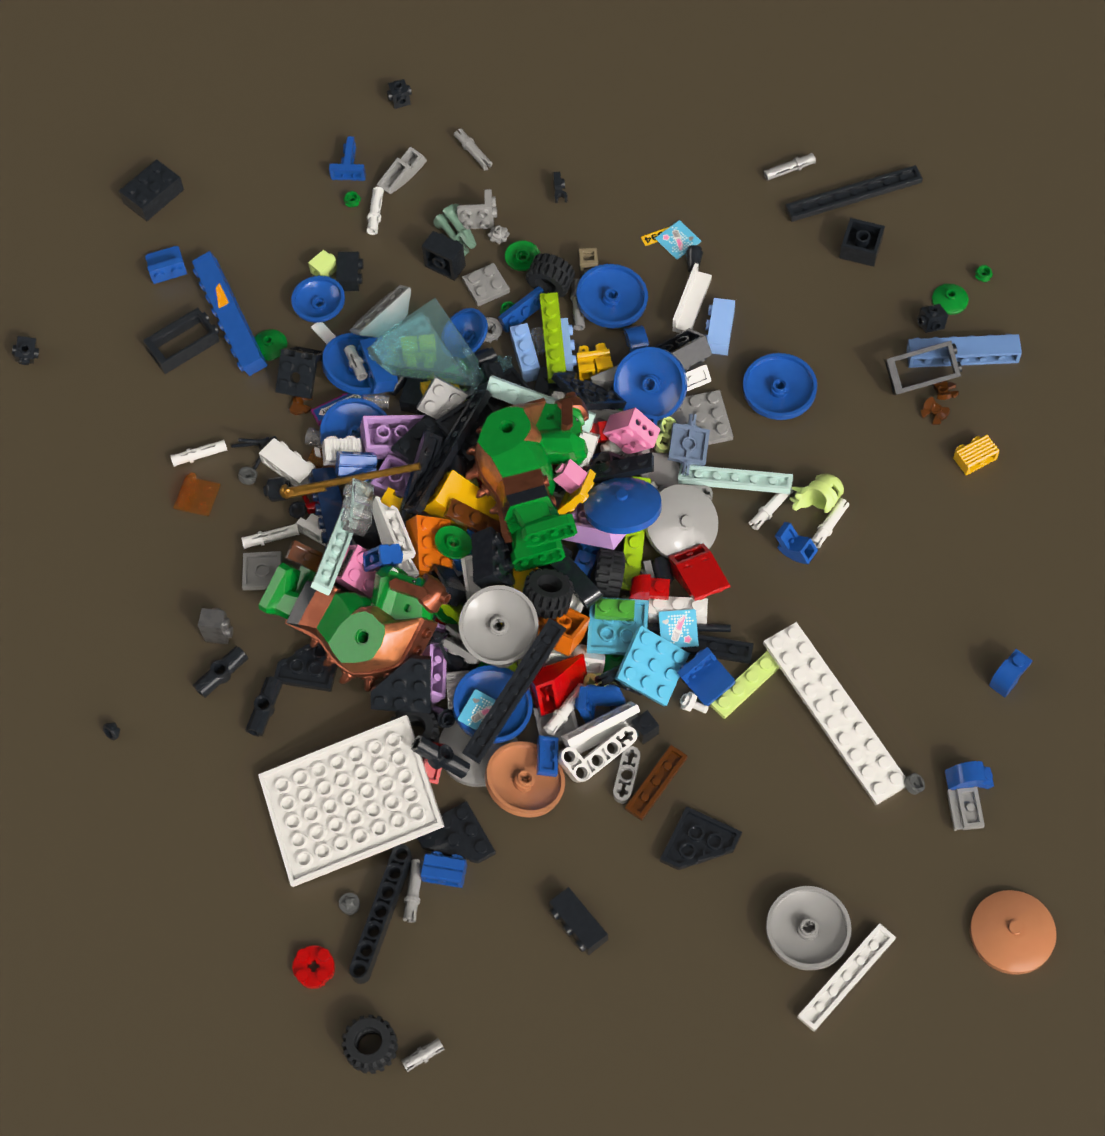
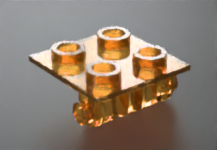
(197, 495)

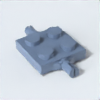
(688, 444)

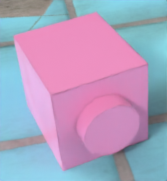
(569, 476)

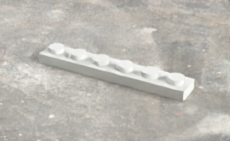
(846, 977)

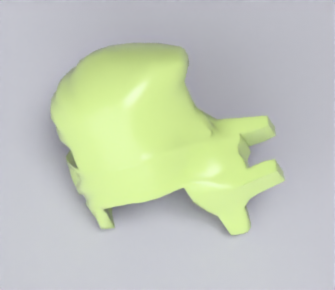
(820, 493)

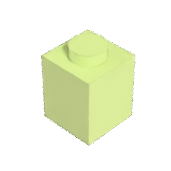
(323, 264)

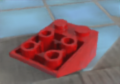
(698, 572)
(557, 682)

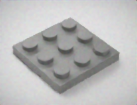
(710, 415)

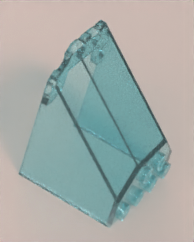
(427, 347)

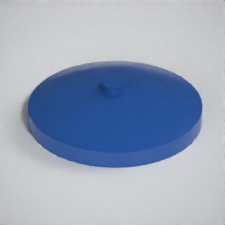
(611, 296)
(336, 365)
(651, 382)
(779, 386)
(345, 418)
(622, 505)
(491, 682)

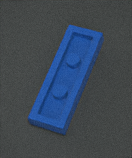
(521, 310)

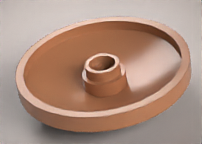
(514, 782)
(1013, 932)

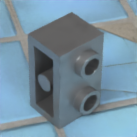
(215, 626)

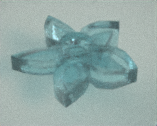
(505, 362)

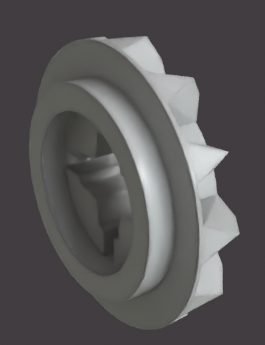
(496, 329)

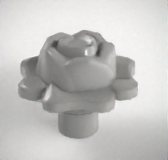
(498, 234)

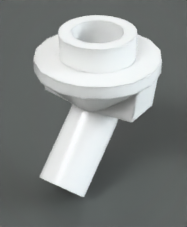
(689, 701)

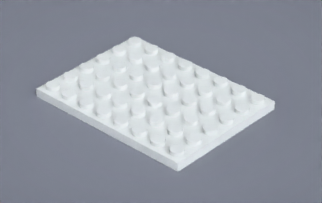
(350, 801)

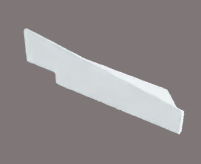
(393, 531)

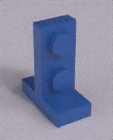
(347, 169)

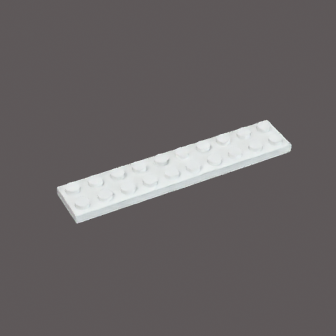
(836, 713)

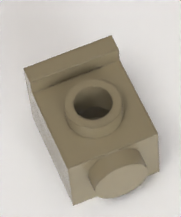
(588, 259)

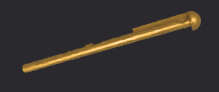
(316, 487)

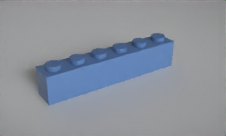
(970, 350)

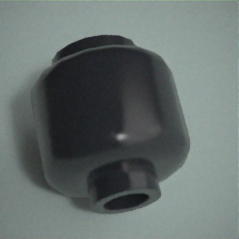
(273, 486)

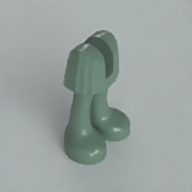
(464, 235)

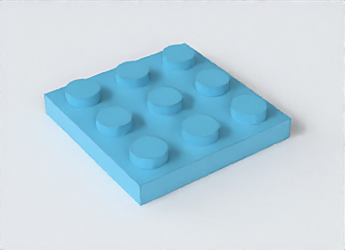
(614, 635)
(651, 666)

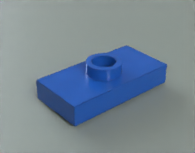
(547, 756)

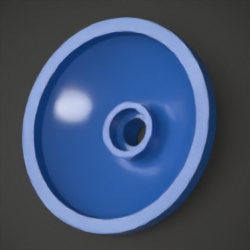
(316, 292)
(472, 326)

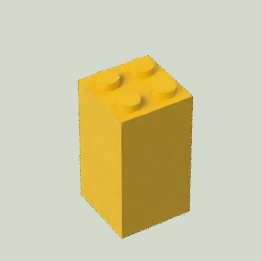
(459, 488)

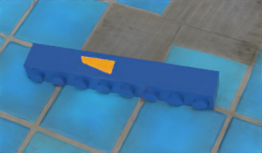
(229, 313)

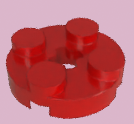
(321, 975)

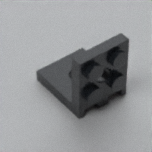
(303, 362)

